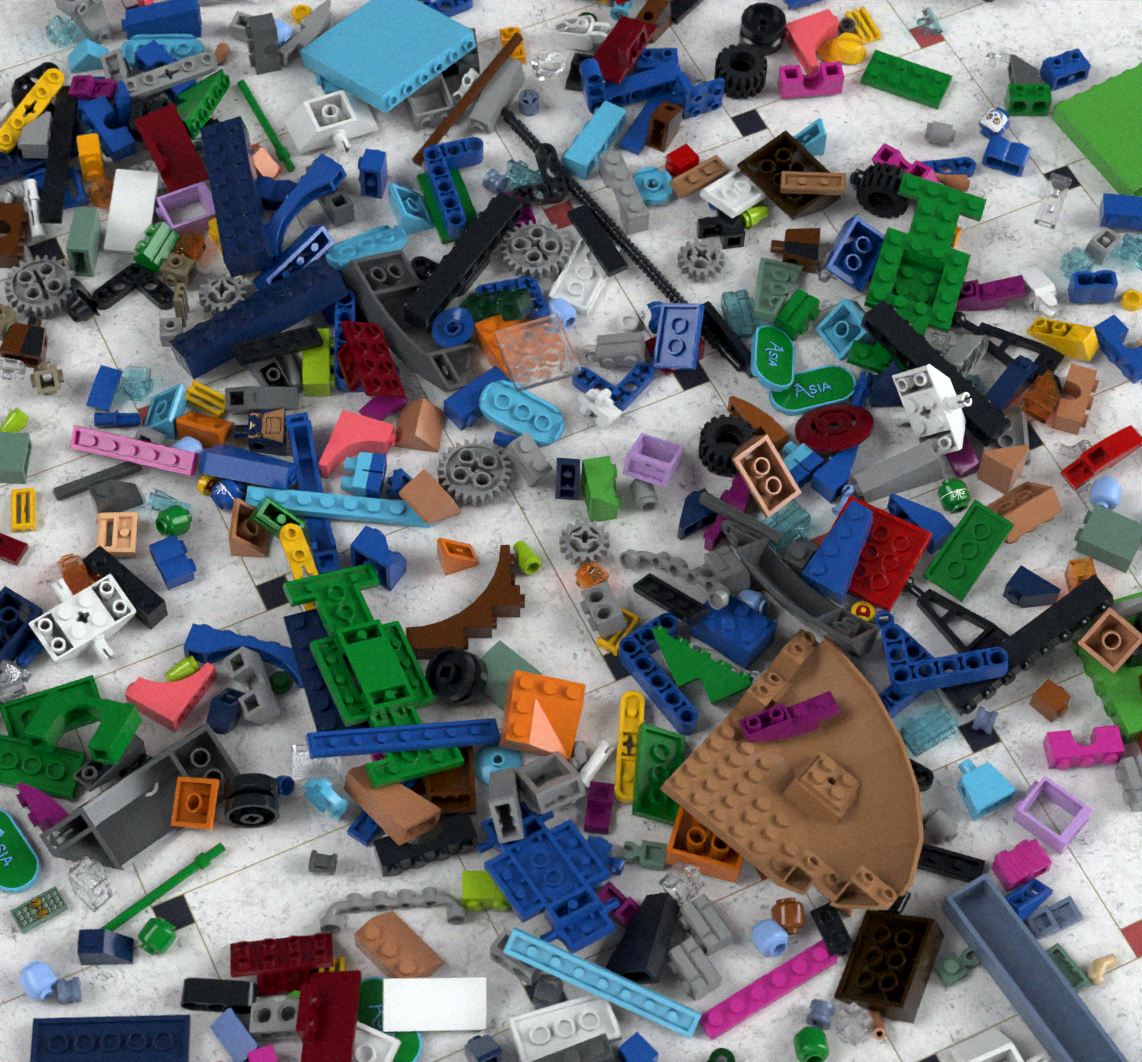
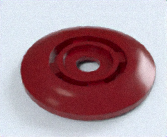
(834, 439)

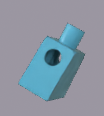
(983, 788)

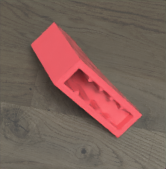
(808, 35)
(355, 435)
(171, 701)

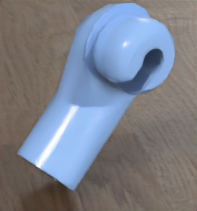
(847, 490)

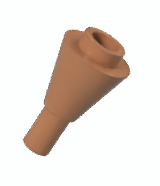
(955, 181)

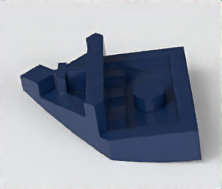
(884, 390)

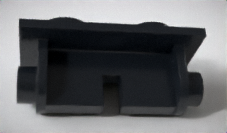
(832, 929)

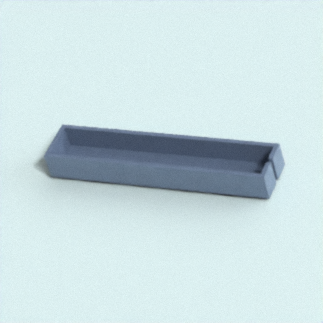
(1027, 975)

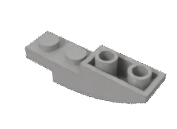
(311, 28)

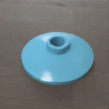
(485, 763)

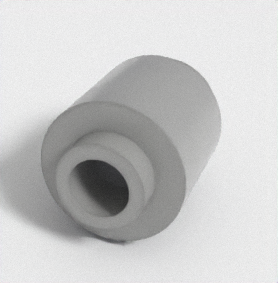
(940, 133)
(644, 495)
(940, 825)

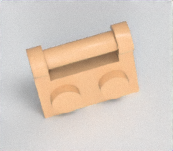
(124, 533)

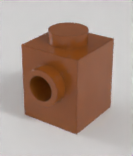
(1050, 700)

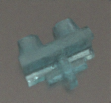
(520, 174)
(1130, 246)

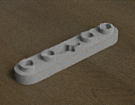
(186, 69)

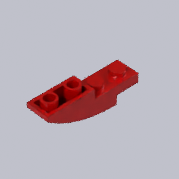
(1101, 456)

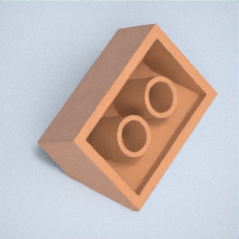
(765, 474)
(1027, 508)
(396, 948)

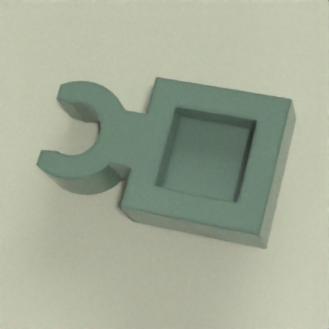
(650, 854)
(953, 968)

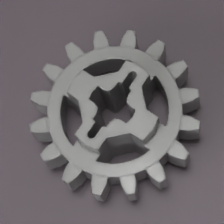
(700, 260)
(212, 294)
(584, 542)

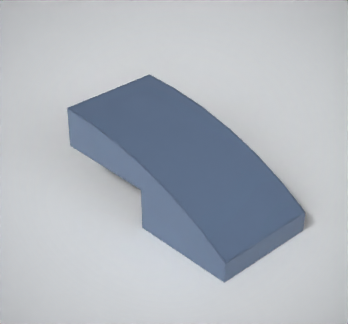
(1054, 918)

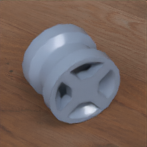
(529, 102)
(495, 181)
(984, 720)
(69, 990)
(820, 1014)

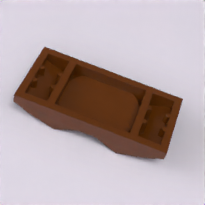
(454, 788)

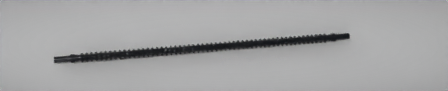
(622, 240)

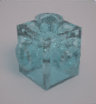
(67, 27)
(1076, 261)
(136, 382)

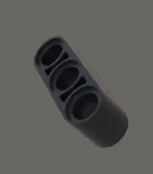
(218, 995)

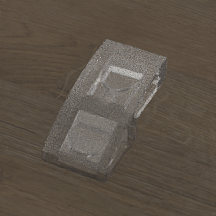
(547, 992)

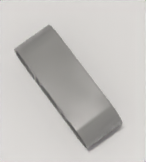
(967, 352)

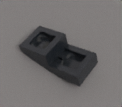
(574, 79)

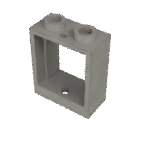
(434, 117)
(545, 797)

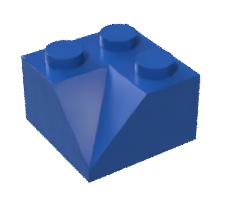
(372, 548)

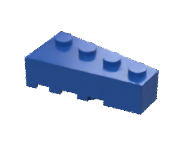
(838, 556)

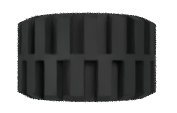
(743, 59)
(879, 191)
(723, 430)

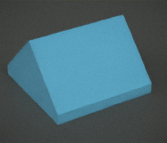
(409, 209)
(166, 409)

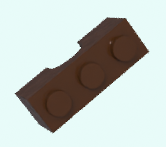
(12, 222)

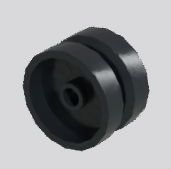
(763, 27)
(140, 107)
(457, 675)
(251, 800)

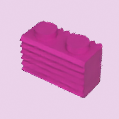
(1021, 864)

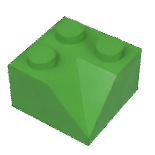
(598, 488)

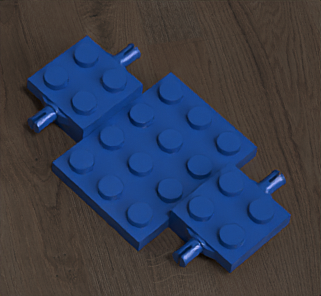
(551, 875)

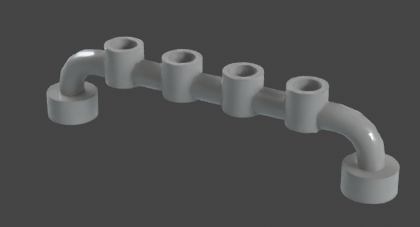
(718, 592)
(455, 915)

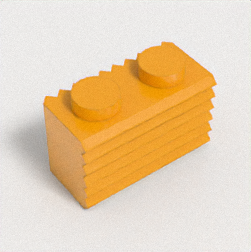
(90, 157)

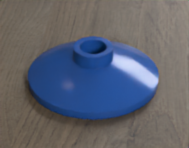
(450, 320)

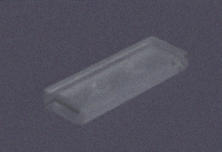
(1052, 200)

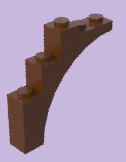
(499, 599)

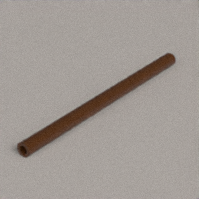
(469, 96)

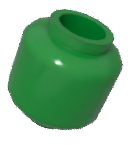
(173, 521)
(157, 936)
(811, 1045)

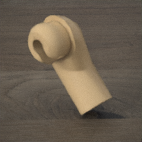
(1098, 967)

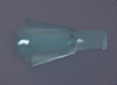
(161, 501)

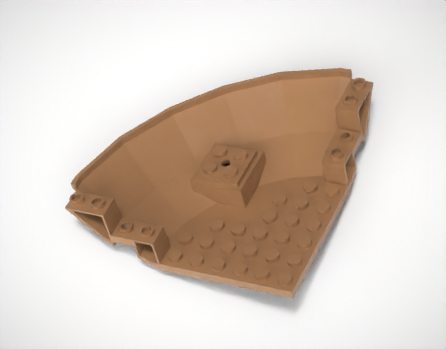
(774, 797)

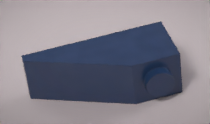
(1012, 382)
(567, 478)

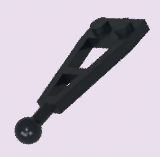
(1047, 358)
(989, 638)

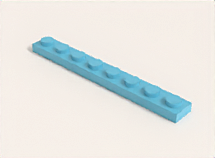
(339, 506)
(602, 982)

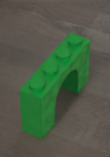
(65, 709)

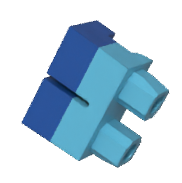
(801, 462)
(368, 477)

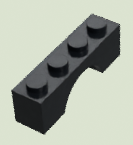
(148, 604)
(456, 837)

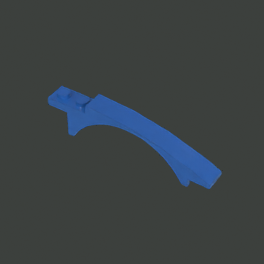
(304, 455)

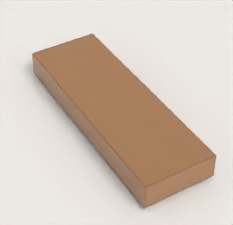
(699, 177)
(813, 183)

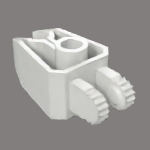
(580, 32)
(1039, 292)

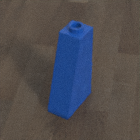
(164, 18)
(248, 467)

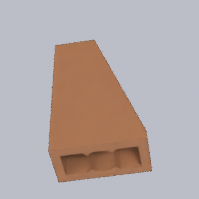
(392, 807)

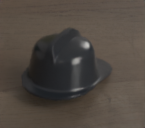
(80, 303)

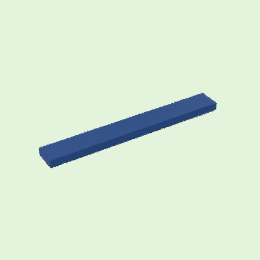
(402, 738)

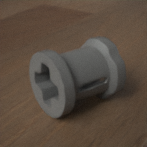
(322, 862)

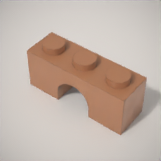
(1071, 413)

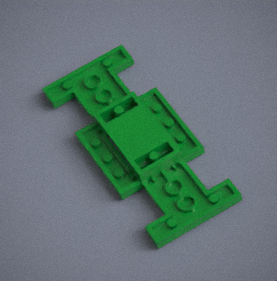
(913, 262)
(382, 664)

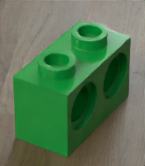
(1028, 99)

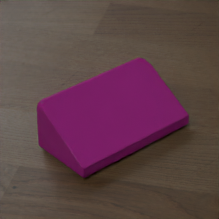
(964, 460)

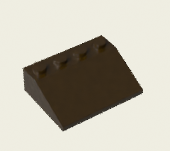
(779, 155)
(890, 964)

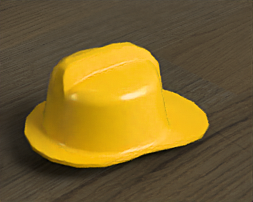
(844, 48)

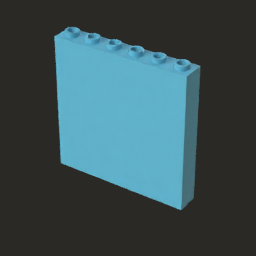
(388, 50)

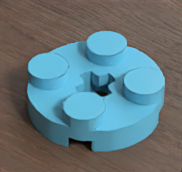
(657, 178)
(325, 798)

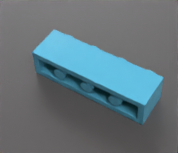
(594, 139)

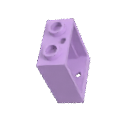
(182, 198)
(662, 460)
(1063, 799)

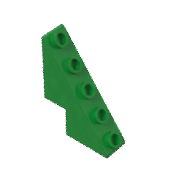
(201, 100)
(691, 665)

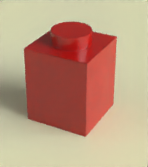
(681, 160)

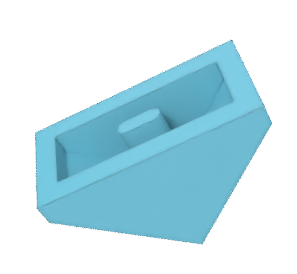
(86, 57)
(813, 138)

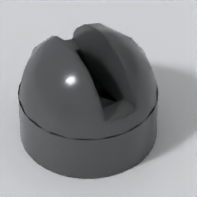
(845, 23)

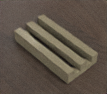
(181, 303)

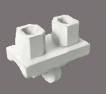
(467, 81)
(599, 403)

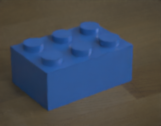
(736, 632)

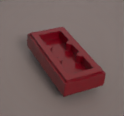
(12, 549)

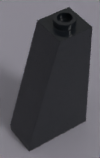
(646, 941)

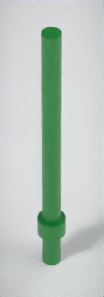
(281, 152)
(201, 862)

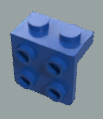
(698, 98)

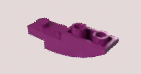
(990, 294)
(735, 496)
(789, 722)
(43, 809)

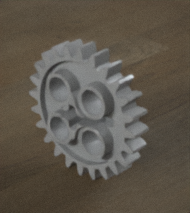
(535, 249)
(26, 293)
(474, 472)

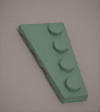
(773, 286)

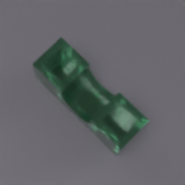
(511, 304)

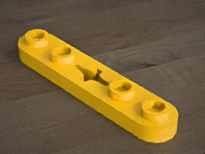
(41, 95)
(297, 554)
(630, 718)

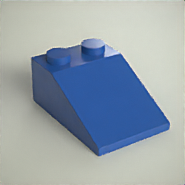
(855, 252)

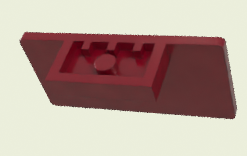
(623, 48)
(171, 148)
(368, 361)
(281, 962)
(329, 1016)

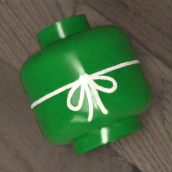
(954, 495)

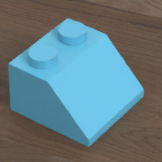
(843, 327)

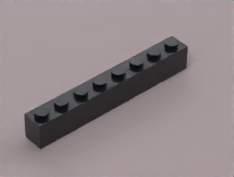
(462, 261)
(914, 351)
(1036, 640)

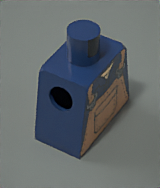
(265, 431)

